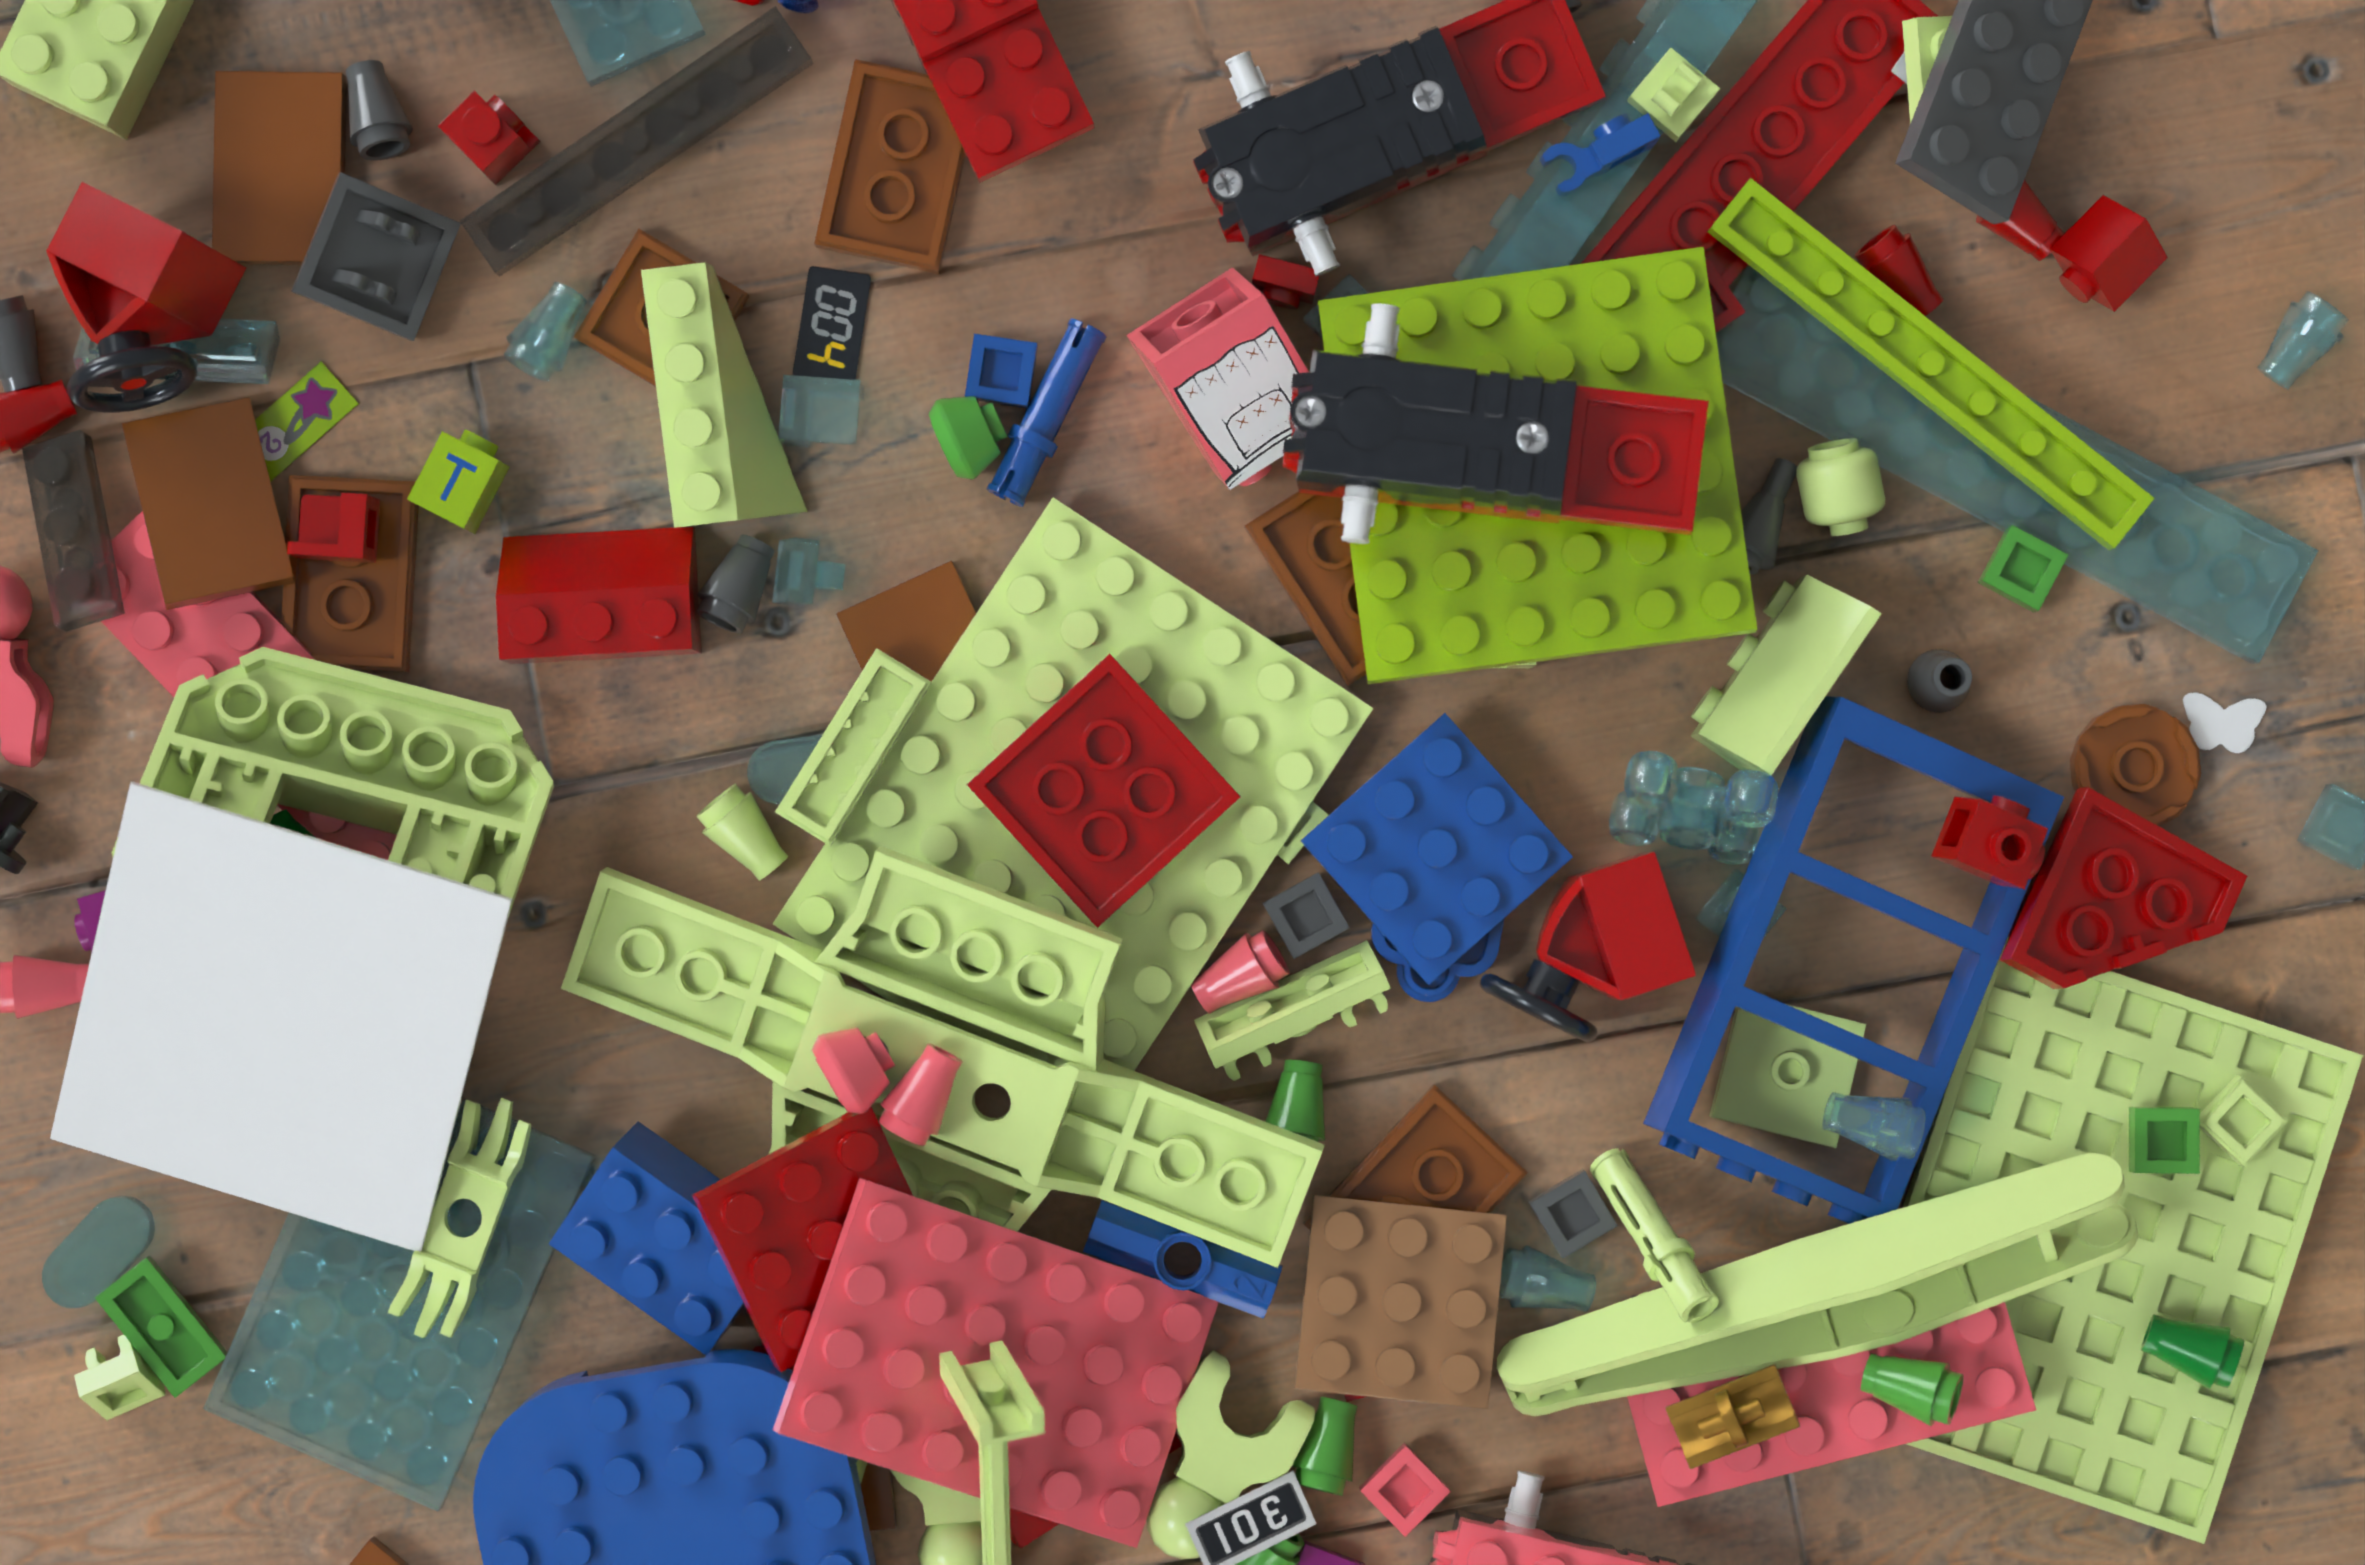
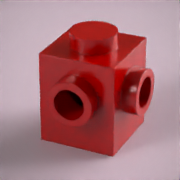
(2107, 254)
(1992, 840)

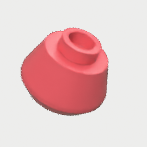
(853, 1067)

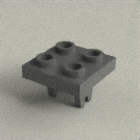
(375, 257)

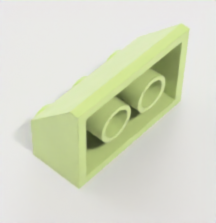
(1782, 674)

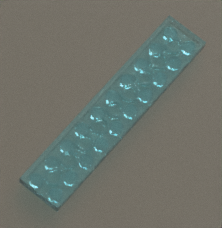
(2181, 558)

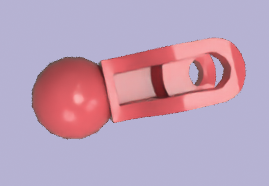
(24, 696)

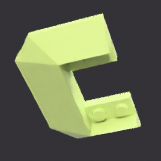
(362, 751)

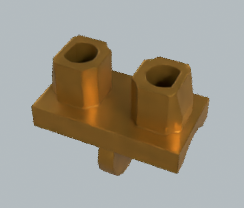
(1732, 1416)

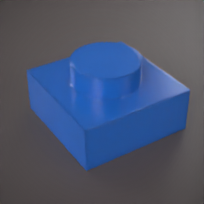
(1001, 370)

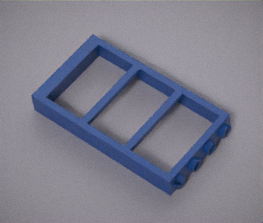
(1751, 913)

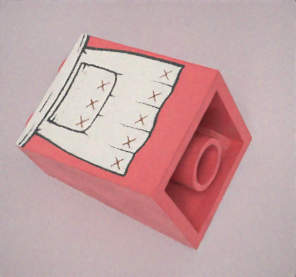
(1225, 374)

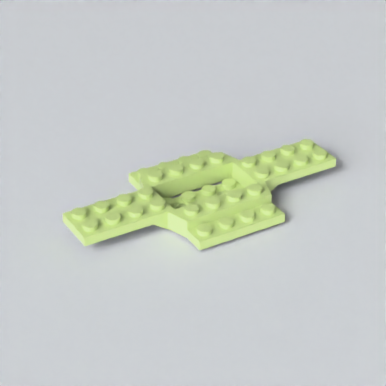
(986, 962)

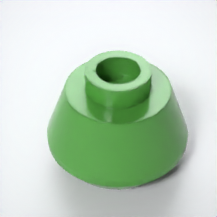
(967, 433)

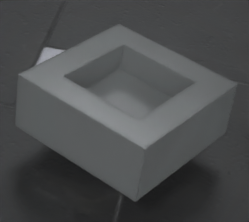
(1306, 915)
(1572, 1213)

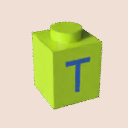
(460, 479)

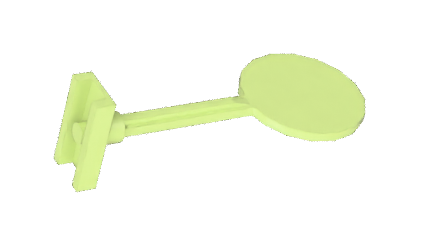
(997, 1410)

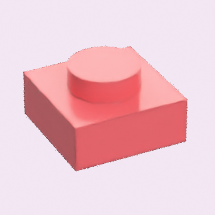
(1404, 1489)

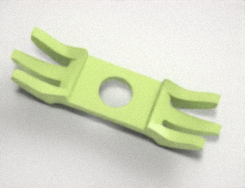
(454, 1256)

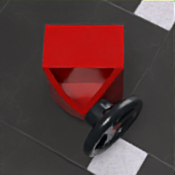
(132, 289)
(1603, 931)

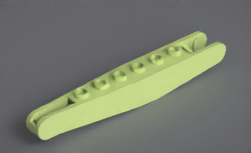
(1837, 1289)

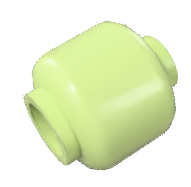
(1840, 486)

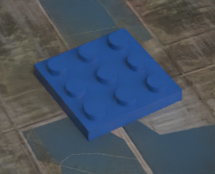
(1436, 849)

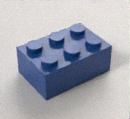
(649, 1240)

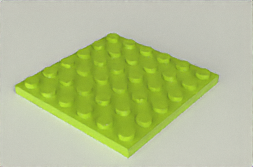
(1504, 591)

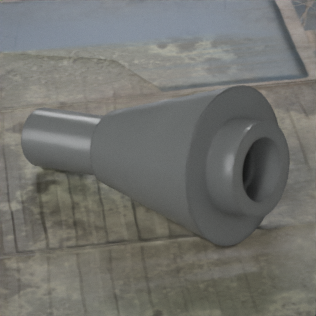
(1764, 516)

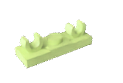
(1294, 1007)

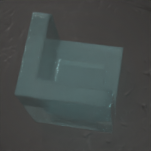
(819, 410)

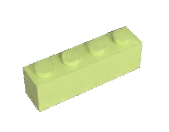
(712, 412)

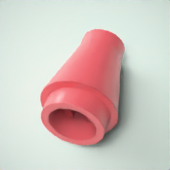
(1242, 972)
(39, 985)
(920, 1098)

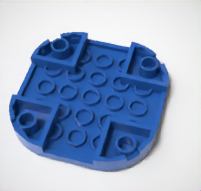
(666, 1473)

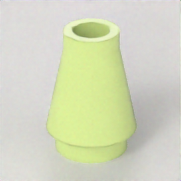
(742, 831)

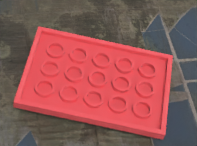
(1089, 1337)

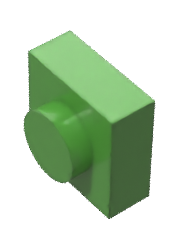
(2023, 568)
(2164, 1140)

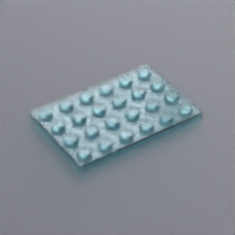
(354, 1384)

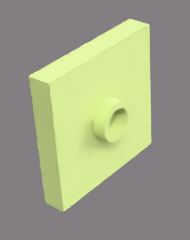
(1781, 1077)

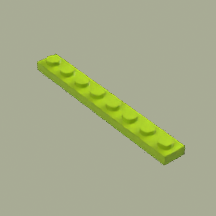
(1931, 365)

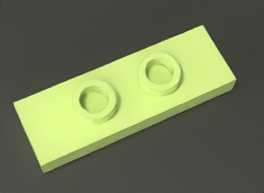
(853, 747)

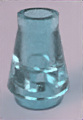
(545, 334)
(2302, 339)
(1877, 1123)
(1544, 1282)

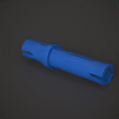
(1036, 434)

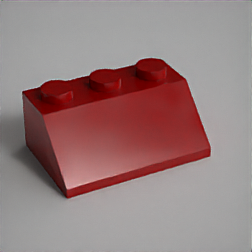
(598, 596)

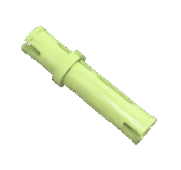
(1665, 1254)

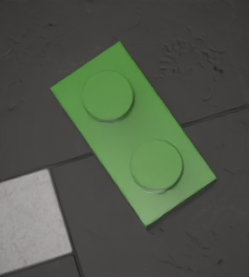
(162, 1326)

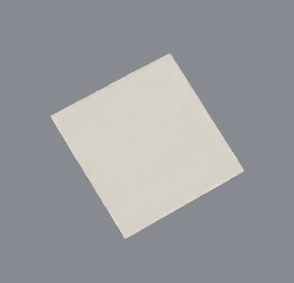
(278, 1017)

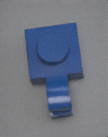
(1615, 144)

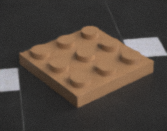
(1400, 1302)

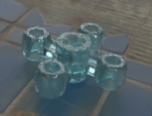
(1692, 807)

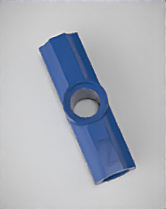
(1141, 1245)

